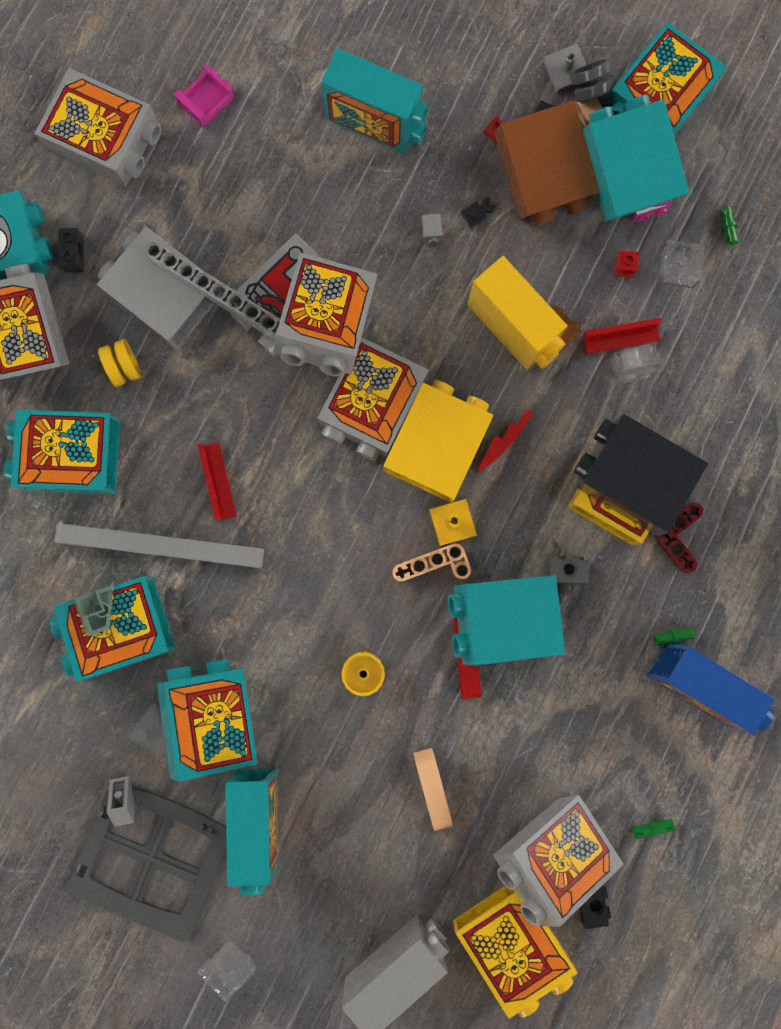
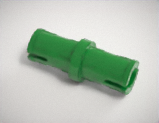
(729, 226)
(673, 636)
(653, 828)

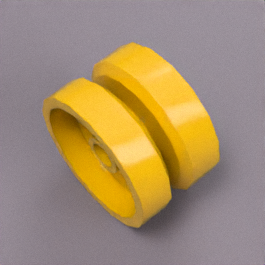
(119, 363)
(351, 673)

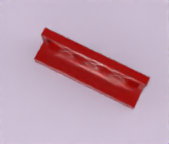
(621, 336)
(217, 481)

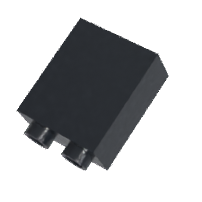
(639, 474)

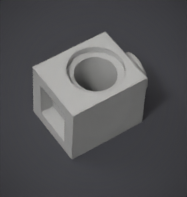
(431, 229)

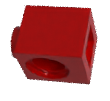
(626, 263)

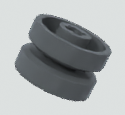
(593, 80)

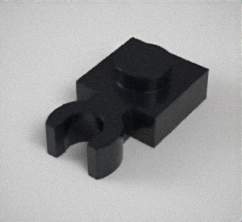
(476, 213)

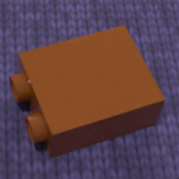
(547, 162)

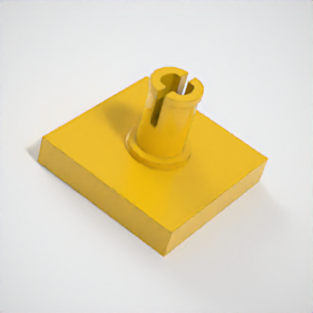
(452, 522)

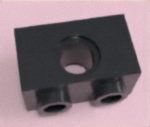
(70, 250)
(597, 916)

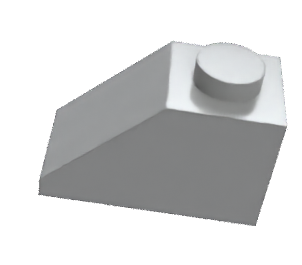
(121, 802)

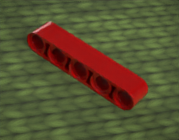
(468, 675)

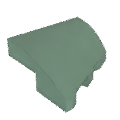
(95, 610)

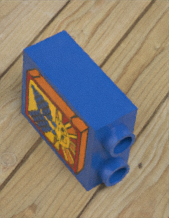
(712, 689)

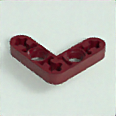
(673, 534)

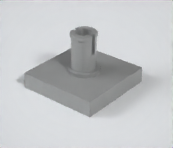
(561, 64)

